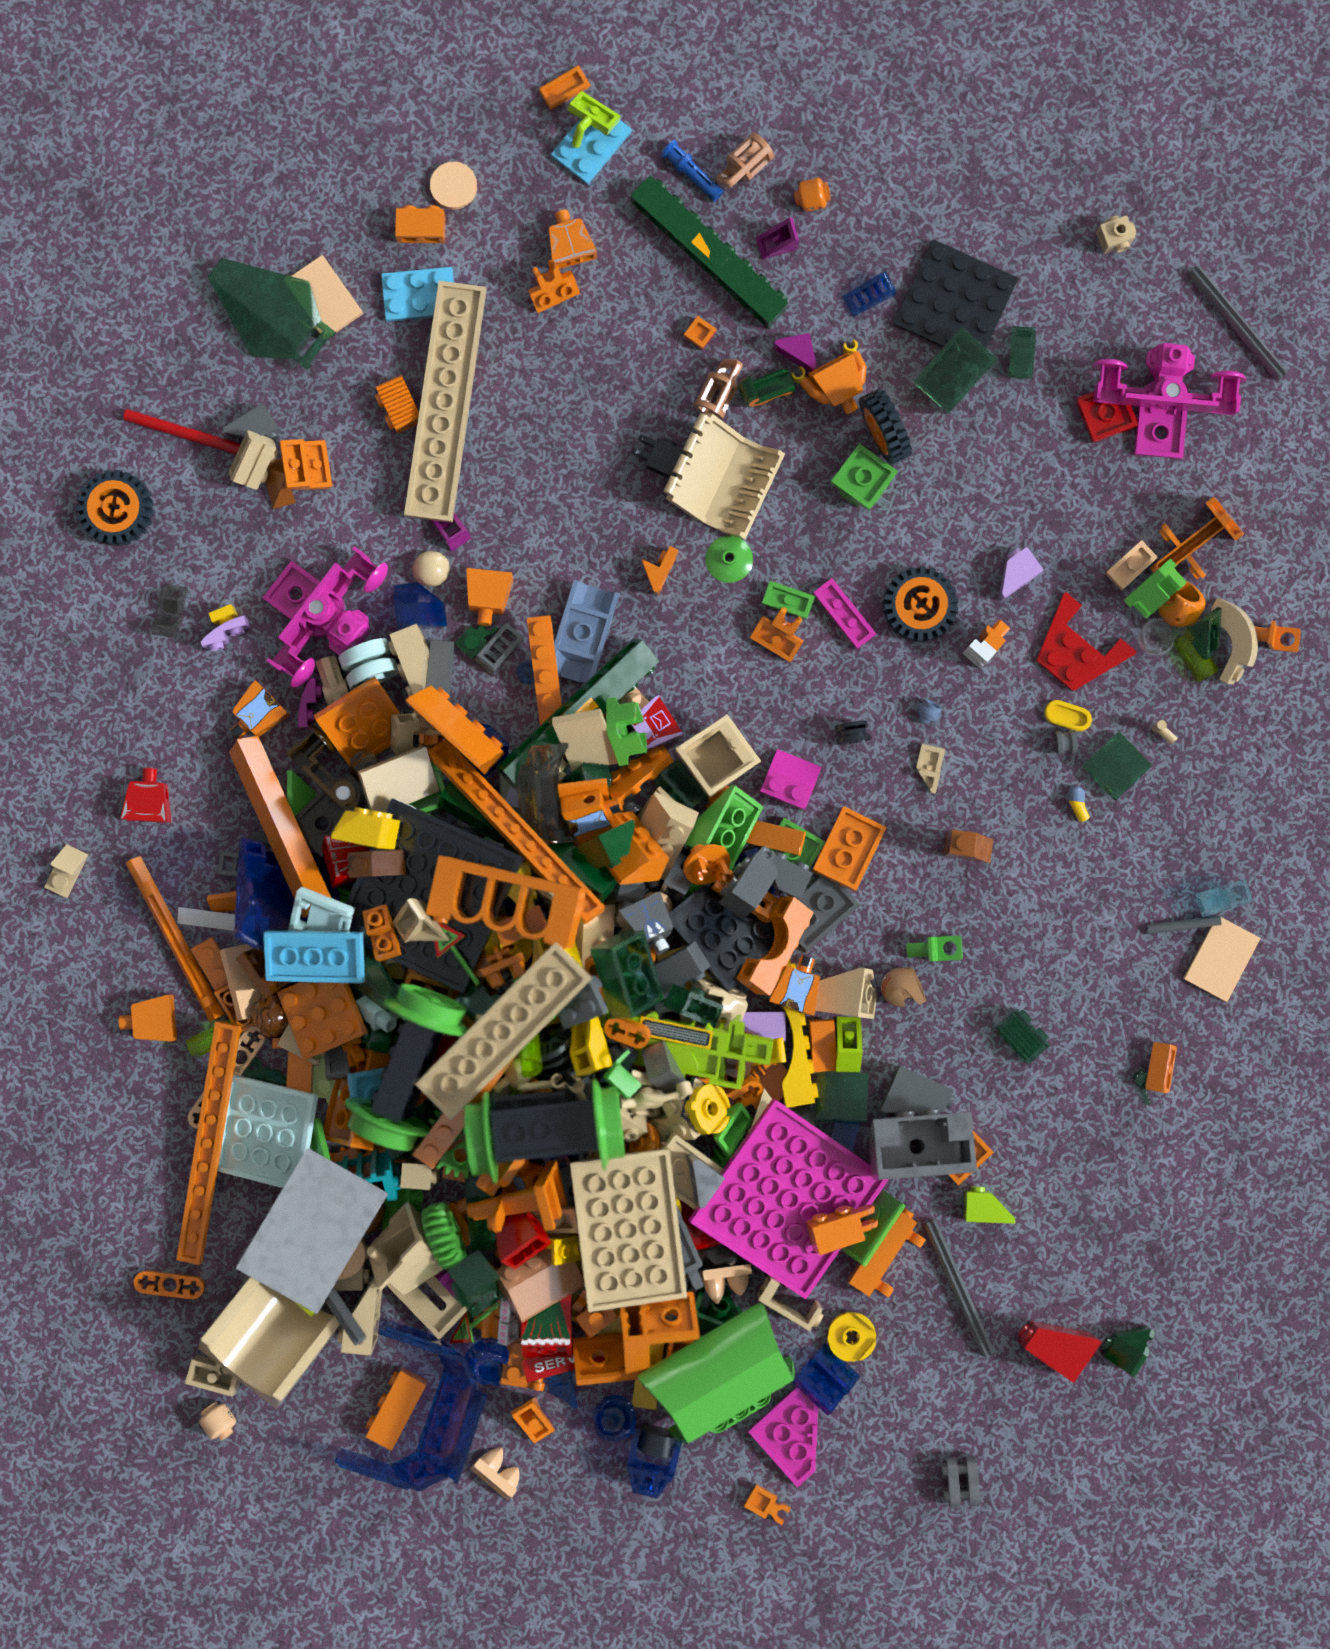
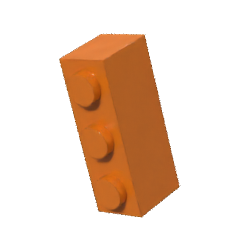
(395, 1408)

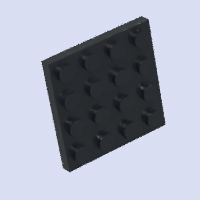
(954, 293)
(721, 934)

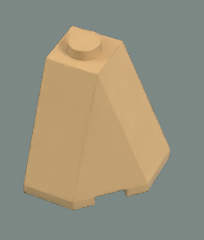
(848, 994)

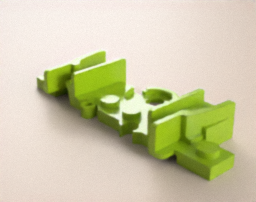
(711, 1062)

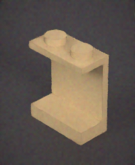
(765, 1296)

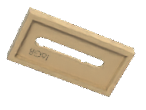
(436, 1320)

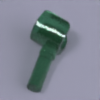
(1141, 1079)

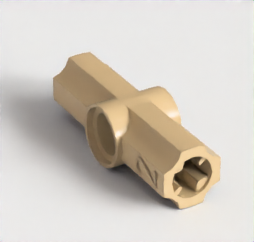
(333, 683)

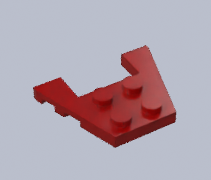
(1070, 656)

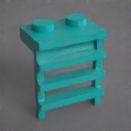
(382, 1170)

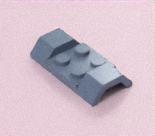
(584, 631)

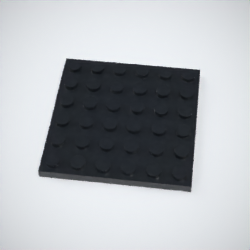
(423, 841)

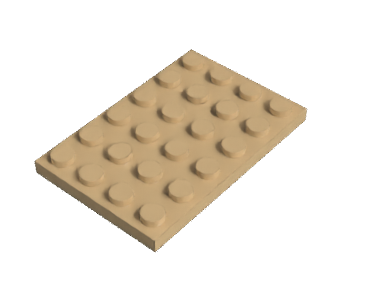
(628, 1230)

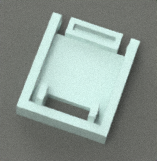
(324, 913)

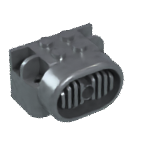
(943, 1142)

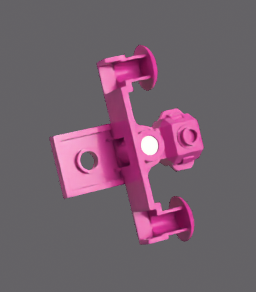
(1166, 399)
(321, 611)

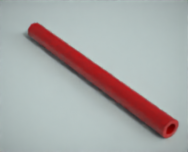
(181, 431)

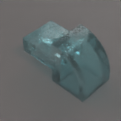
(1224, 897)

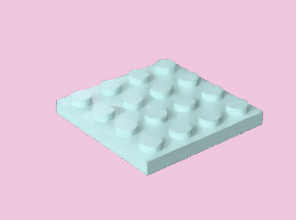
(266, 1130)

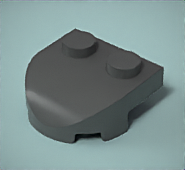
(584, 1005)

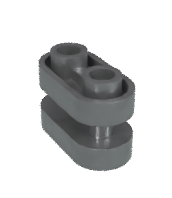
(951, 1471)

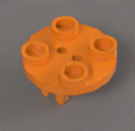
(707, 864)

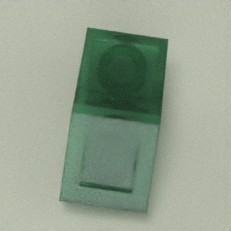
(1022, 352)

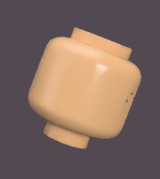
(217, 1421)

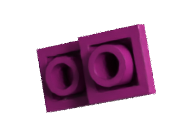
(310, 696)

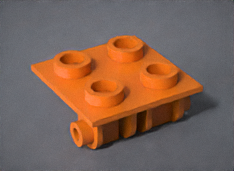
(770, 1078)

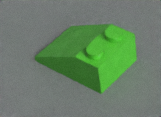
(727, 823)

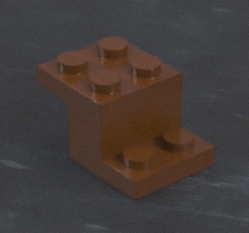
(254, 966)

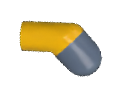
(1077, 802)

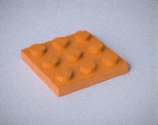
(359, 720)
(321, 1016)

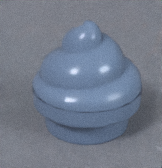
(928, 711)

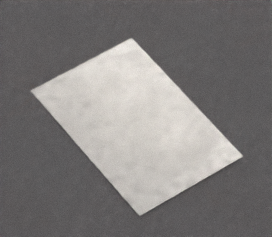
(312, 1230)

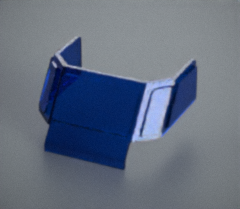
(447, 1428)

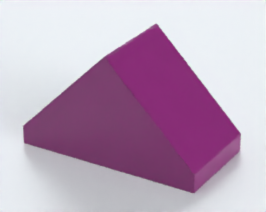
(778, 239)
(798, 350)

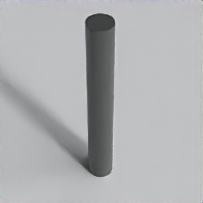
(1184, 924)

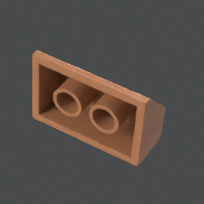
(538, 1283)

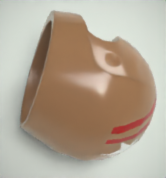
(902, 984)

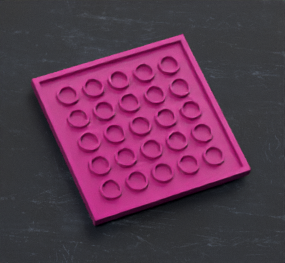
(774, 1186)

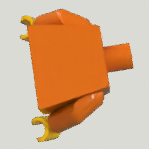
(836, 380)

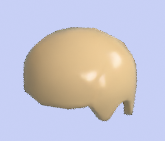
(430, 568)

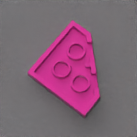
(790, 1435)

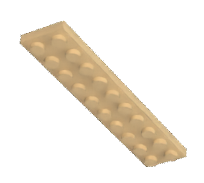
(445, 401)

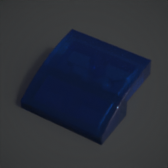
(826, 1379)

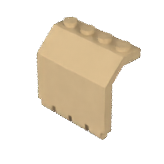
(722, 477)

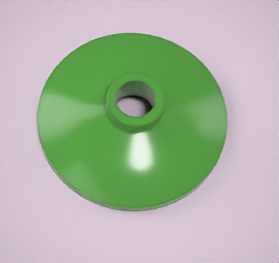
(725, 570)

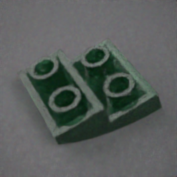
(1117, 765)
(842, 1097)

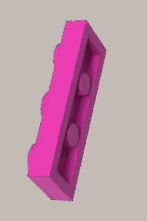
(844, 613)

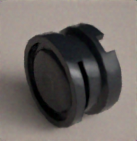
(853, 735)

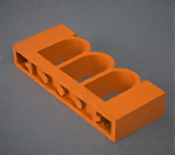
(449, 885)

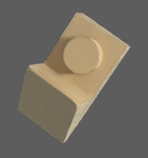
(66, 870)

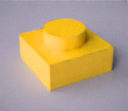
(223, 614)

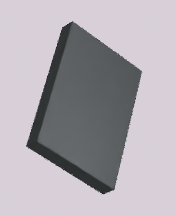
(830, 907)

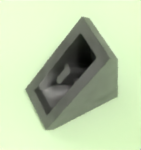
(662, 1067)
(704, 1180)

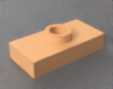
(1131, 565)

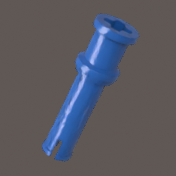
(684, 163)

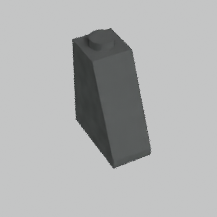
(915, 1093)

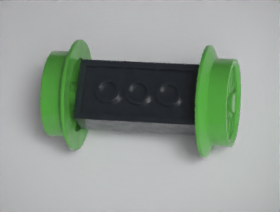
(389, 1114)
(543, 1131)

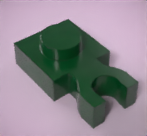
(474, 640)

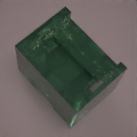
(475, 1283)

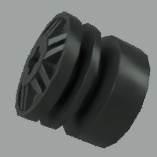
(555, 1053)

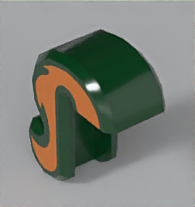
(766, 388)

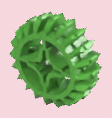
(443, 1235)

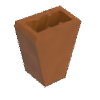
(967, 846)

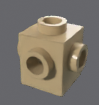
(1116, 234)

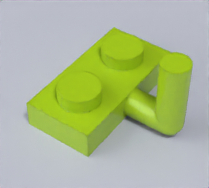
(591, 113)

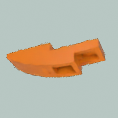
(210, 960)

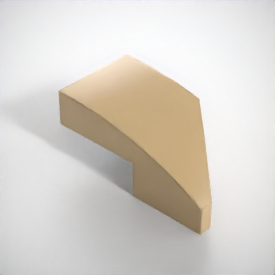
(929, 764)

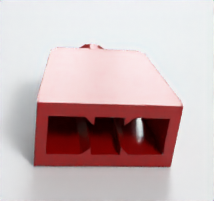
(520, 1239)

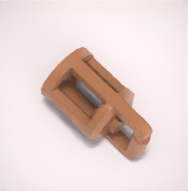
(740, 169)
(722, 381)

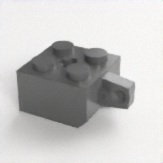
(750, 883)

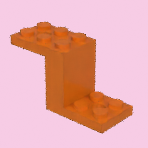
(628, 1351)

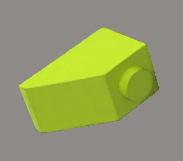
(848, 1044)
(984, 1207)

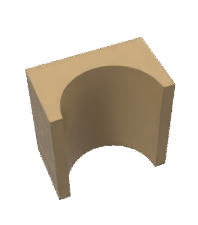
(267, 1340)

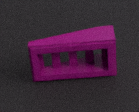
(456, 536)

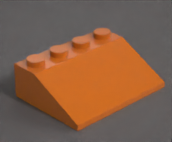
(456, 728)

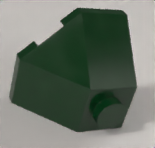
(607, 847)
(711, 1314)
(1128, 1348)

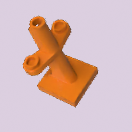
(1195, 541)
(545, 1196)

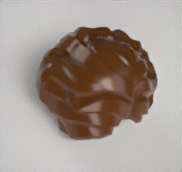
(269, 1016)

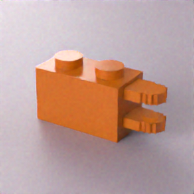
(839, 1228)

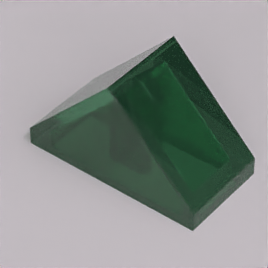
(1205, 633)

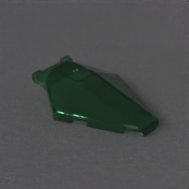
(270, 311)

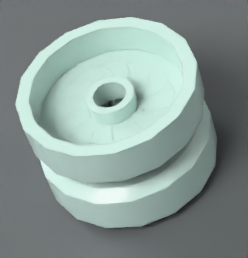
(367, 661)

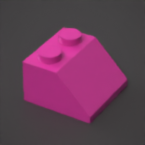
(790, 780)

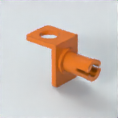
(1273, 634)

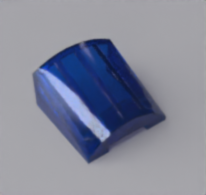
(264, 895)

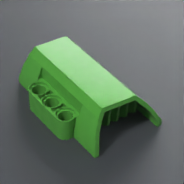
(720, 1376)

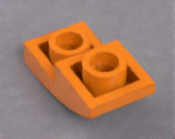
(382, 933)
(823, 1044)

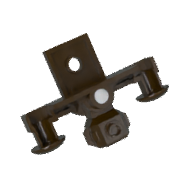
(336, 793)

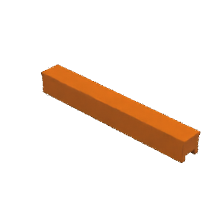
(276, 817)

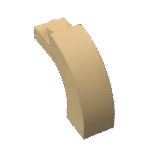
(1243, 640)

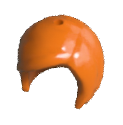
(1183, 606)

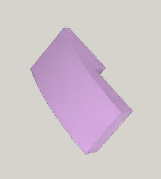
(218, 637)

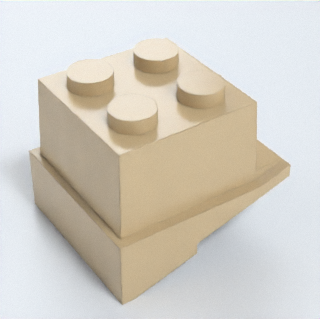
(717, 756)
(402, 1252)

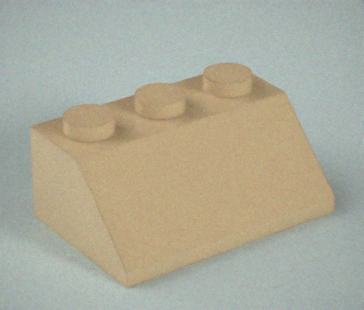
(669, 826)

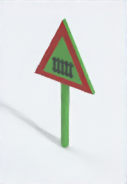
(443, 946)
(463, 1332)

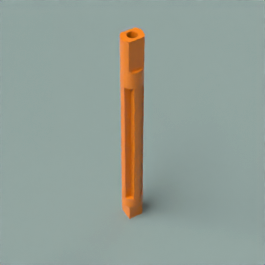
(174, 938)

